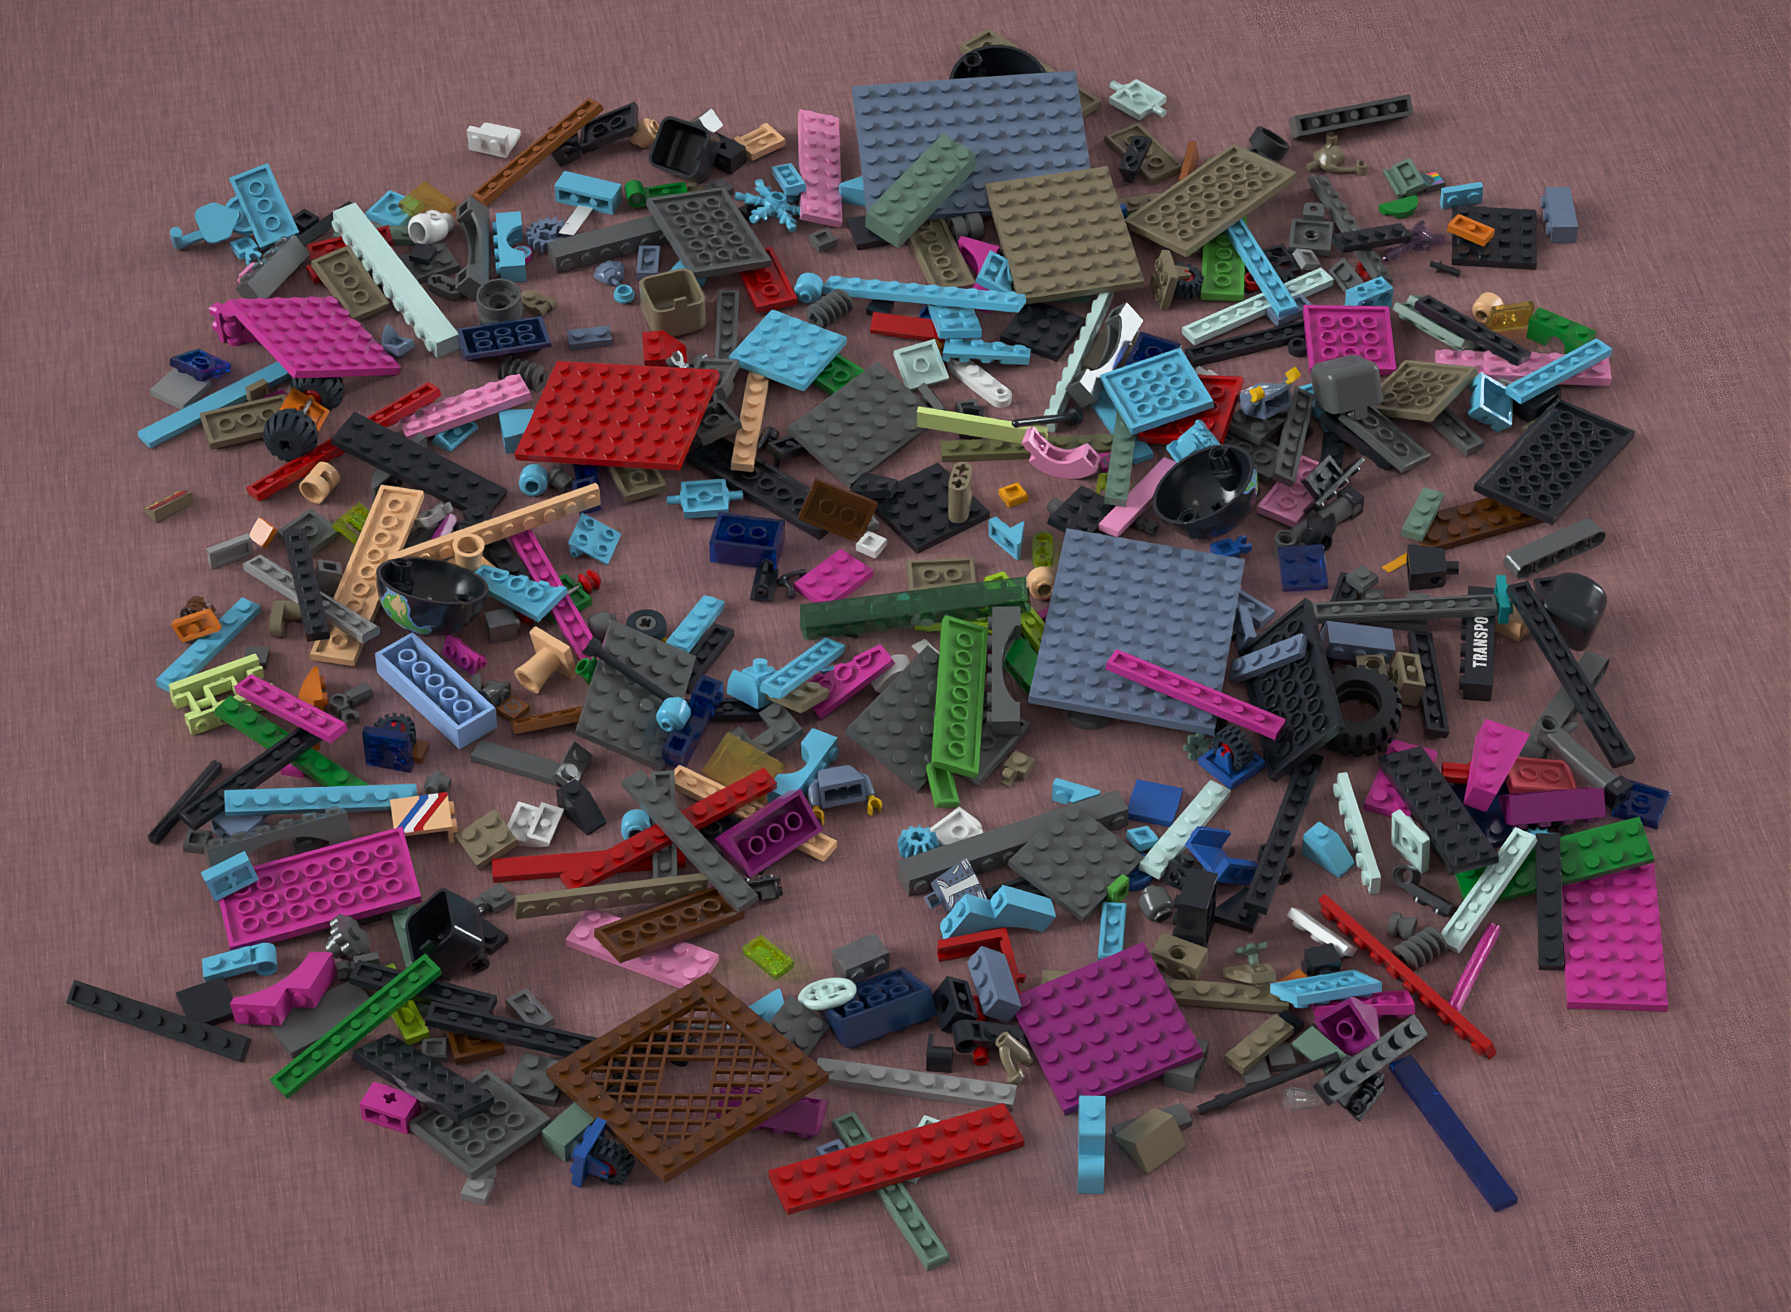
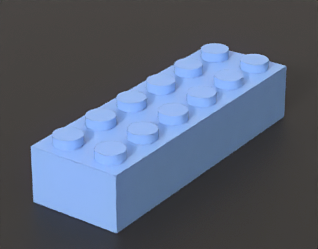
(436, 690)

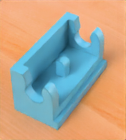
(229, 876)

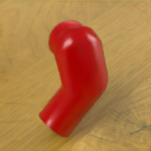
(1361, 271)

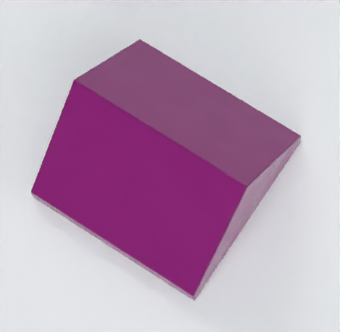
(1350, 1025)

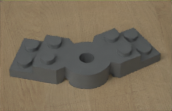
(718, 417)

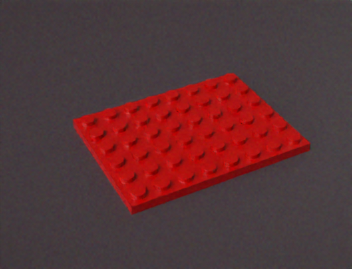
(617, 415)

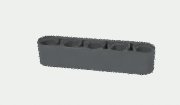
(1554, 548)

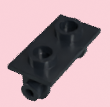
(764, 582)
(766, 886)

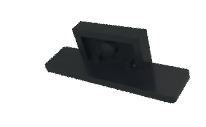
(1325, 479)

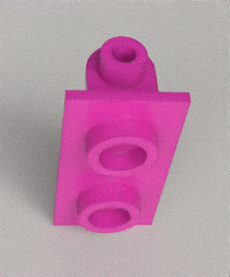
(463, 655)

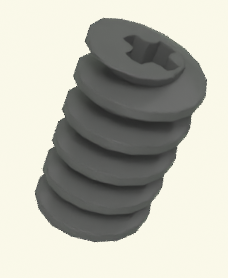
(829, 308)
(531, 375)
(1421, 948)

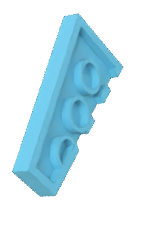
(985, 351)

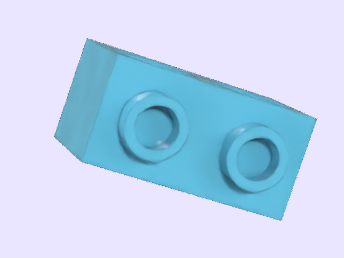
(1371, 293)

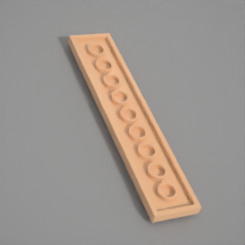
(381, 535)

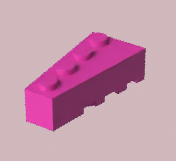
(1492, 758)

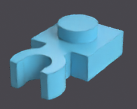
(246, 248)

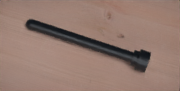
(1072, 417)
(595, 649)

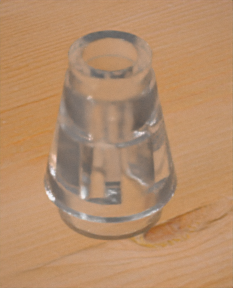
(1300, 1099)

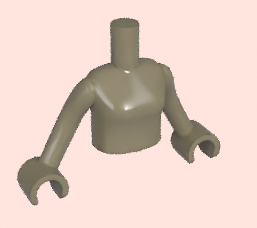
(1331, 156)

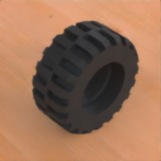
(1378, 691)

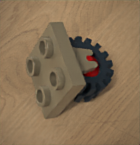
(1174, 280)

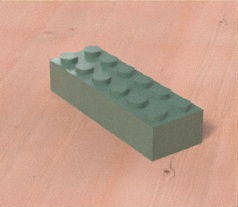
(920, 190)

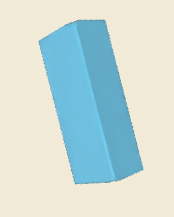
(453, 437)

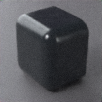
(684, 150)
(446, 931)

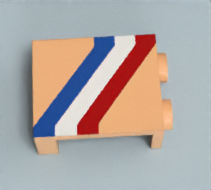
(424, 814)

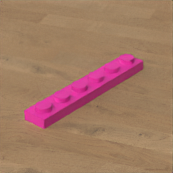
(291, 708)

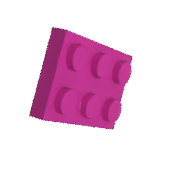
(834, 578)

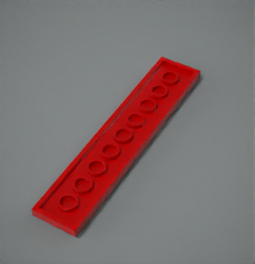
(895, 1158)

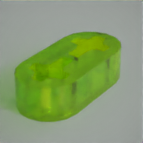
(1039, 549)

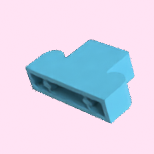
(1091, 1144)

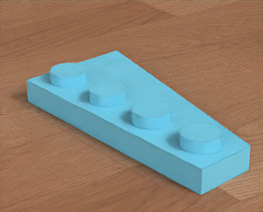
(520, 593)

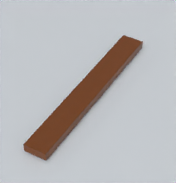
(537, 151)

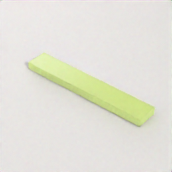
(973, 425)

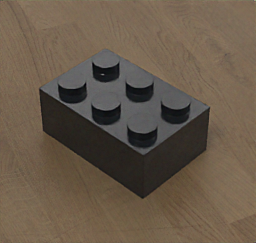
(1196, 907)

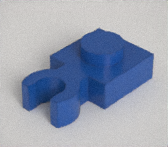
(1231, 548)

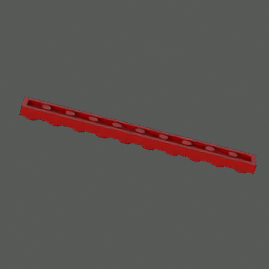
(325, 452)
(654, 839)
(1398, 970)

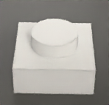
(871, 544)

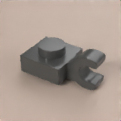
(494, 900)

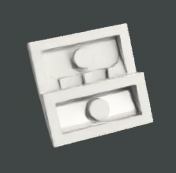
(535, 825)

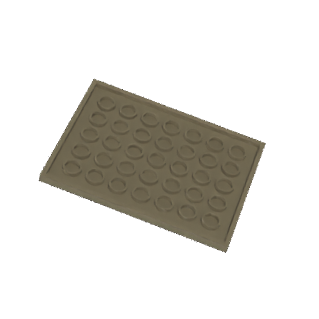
(1064, 235)

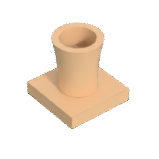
(468, 552)
(549, 656)

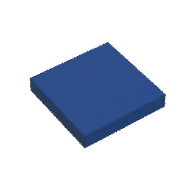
(1154, 803)

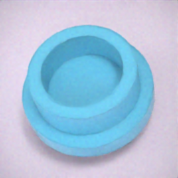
(624, 294)

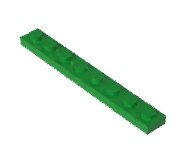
(268, 734)
(355, 1026)

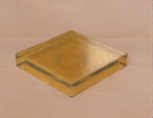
(426, 198)
(1510, 316)

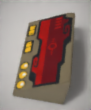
(169, 505)

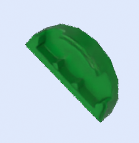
(1400, 208)

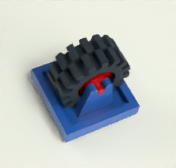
(1231, 757)
(600, 1157)

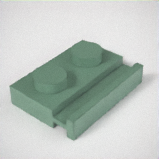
(1404, 178)

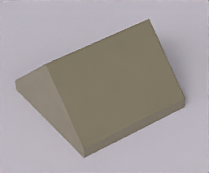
(1152, 1139)

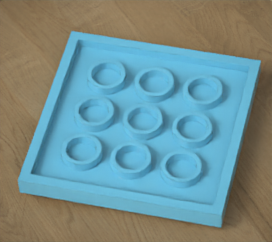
(788, 350)
(1156, 391)

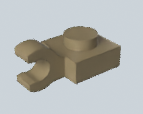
(1016, 766)

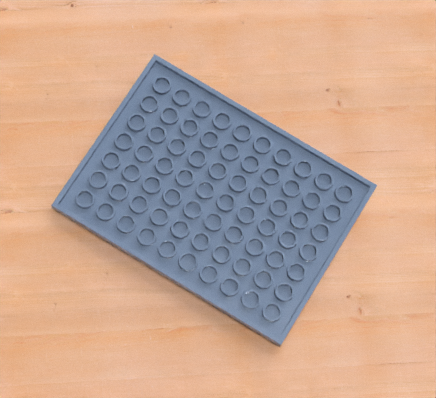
(1010, 122)
(1145, 601)

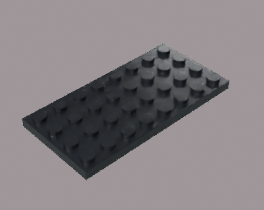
(1554, 461)
(1297, 692)

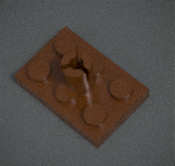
(837, 510)

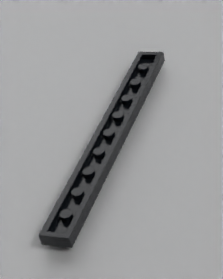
(1570, 674)
(1282, 835)

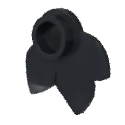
(1319, 530)

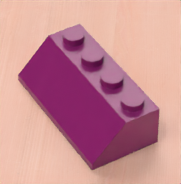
(1553, 805)
(769, 833)
(801, 1117)

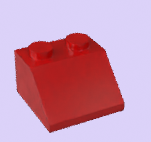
(659, 347)

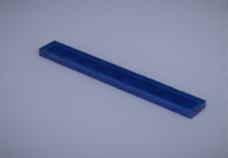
(1453, 1133)

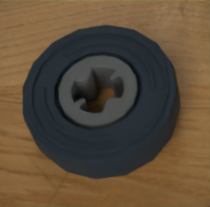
(652, 619)

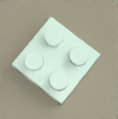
(921, 364)
(1410, 841)

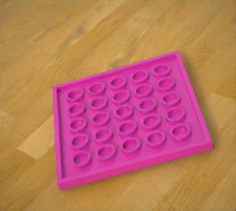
(313, 337)

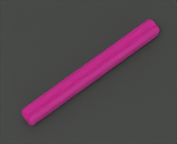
(1474, 966)

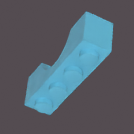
(509, 232)
(817, 752)

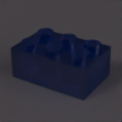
(746, 540)

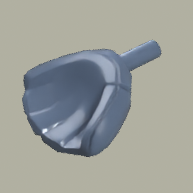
(610, 273)

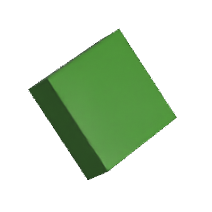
(1118, 889)

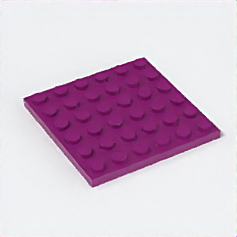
(1105, 1027)

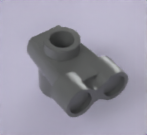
(496, 692)
(437, 783)

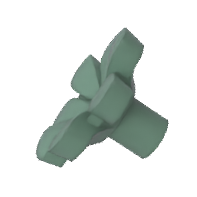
(1196, 746)
(1251, 951)

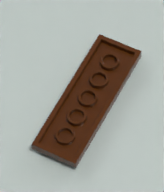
(1473, 523)
(667, 924)

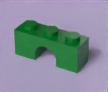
(1545, 325)

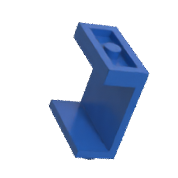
(1206, 846)

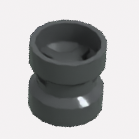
(1401, 926)

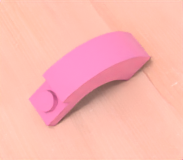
(1060, 462)

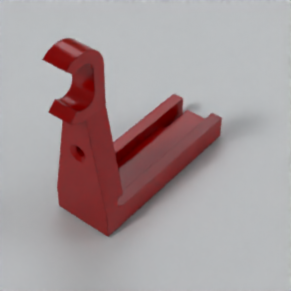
(968, 945)

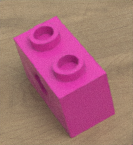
(389, 1107)

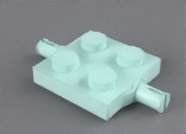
(1137, 99)

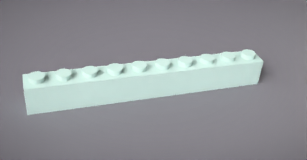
(395, 280)

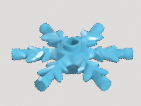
(773, 203)

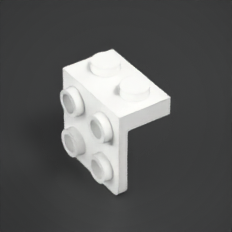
(492, 139)

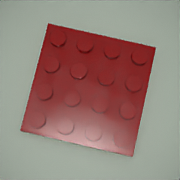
(1225, 395)

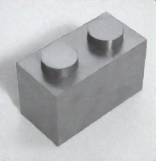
(860, 958)

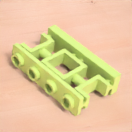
(210, 684)

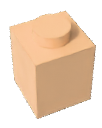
(1515, 628)

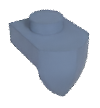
(395, 344)

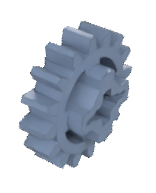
(544, 232)

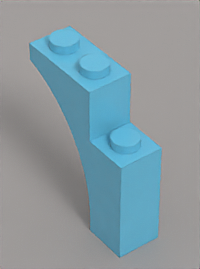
(1005, 909)

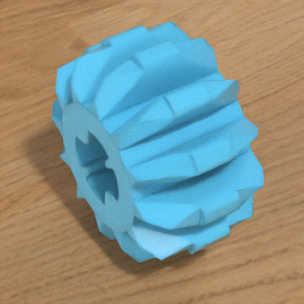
(916, 841)

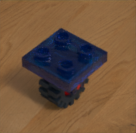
(390, 743)

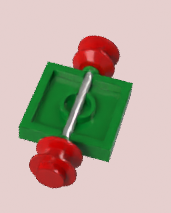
(578, 592)

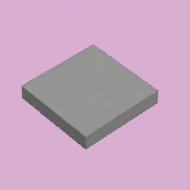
(179, 389)

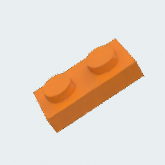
(1471, 230)
(196, 625)

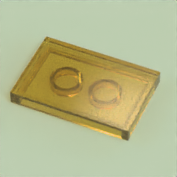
(738, 759)

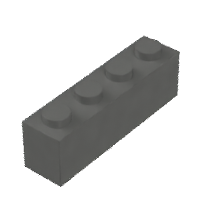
(273, 269)

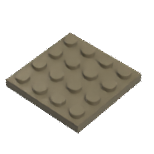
(1423, 389)

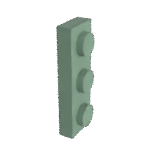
(1422, 514)

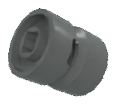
(969, 227)

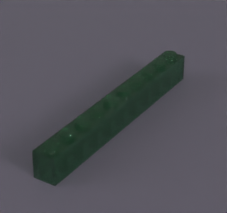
(912, 608)

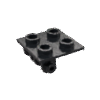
(1363, 1096)

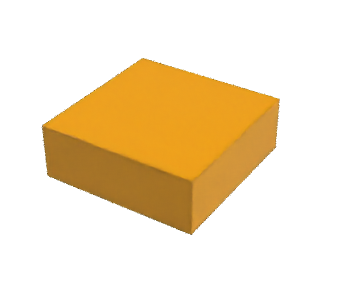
(1013, 495)

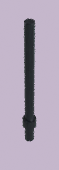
(1222, 1101)

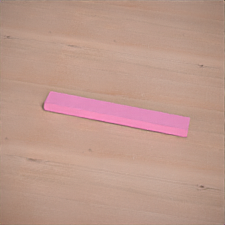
(1138, 500)

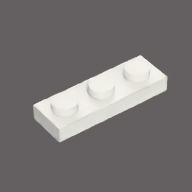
(1320, 932)

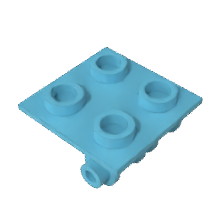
(593, 539)

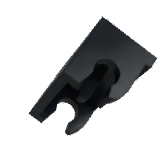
(568, 151)

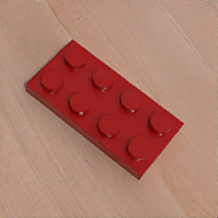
(769, 286)

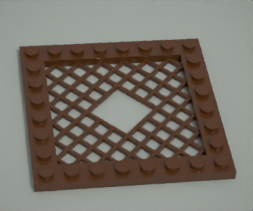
(799, 1077)

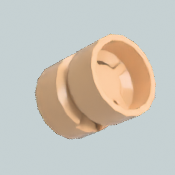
(319, 482)

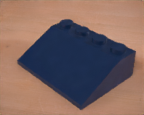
(503, 338)
(880, 1007)

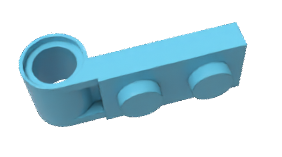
(257, 957)

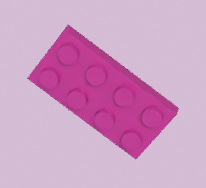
(1382, 795)
(1386, 1003)

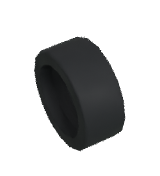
(1269, 143)

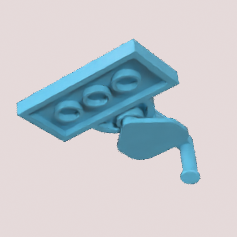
(254, 210)

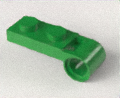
(638, 195)

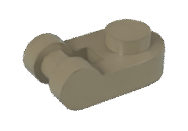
(536, 303)

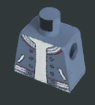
(953, 885)

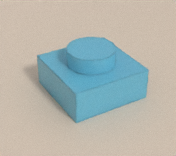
(1142, 838)

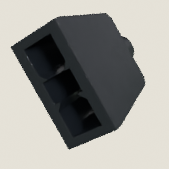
(1428, 567)

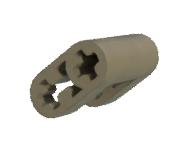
(959, 492)
(281, 612)

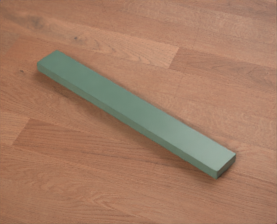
(897, 1201)

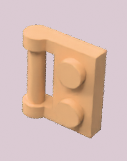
(761, 141)

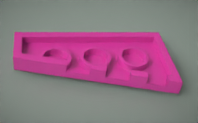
(851, 677)

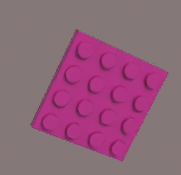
(1349, 330)

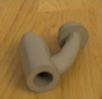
(1012, 1048)

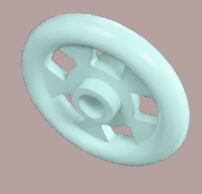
(827, 993)

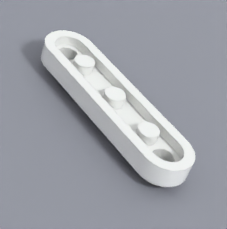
(980, 382)

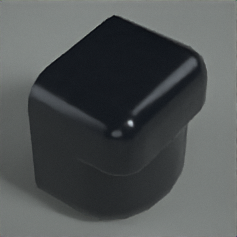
(1575, 607)

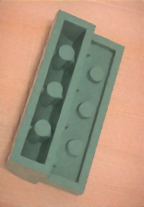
(1431, 326)

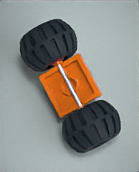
(296, 425)

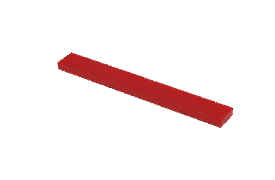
(555, 864)

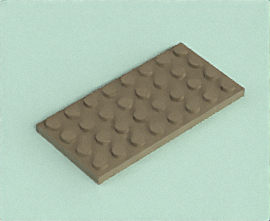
(1210, 200)

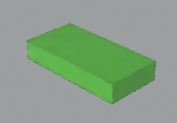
(942, 787)

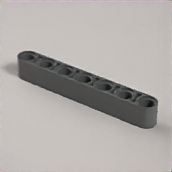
(1562, 707)

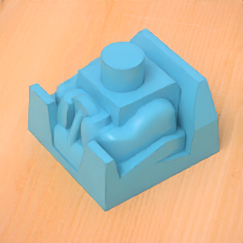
(1490, 403)
(1191, 441)
(747, 684)

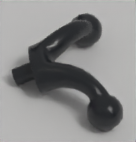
(783, 581)

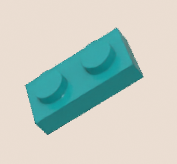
(1505, 606)

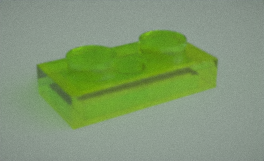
(768, 957)

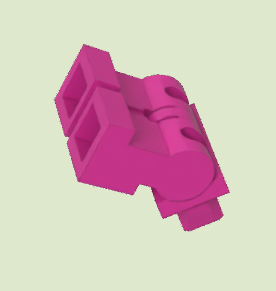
(229, 326)

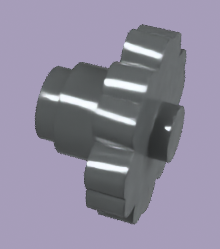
(347, 938)

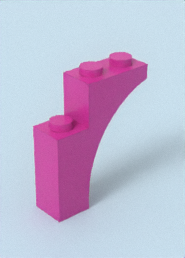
(974, 254)
(298, 990)

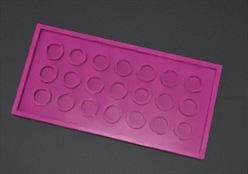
(316, 886)
(1614, 943)

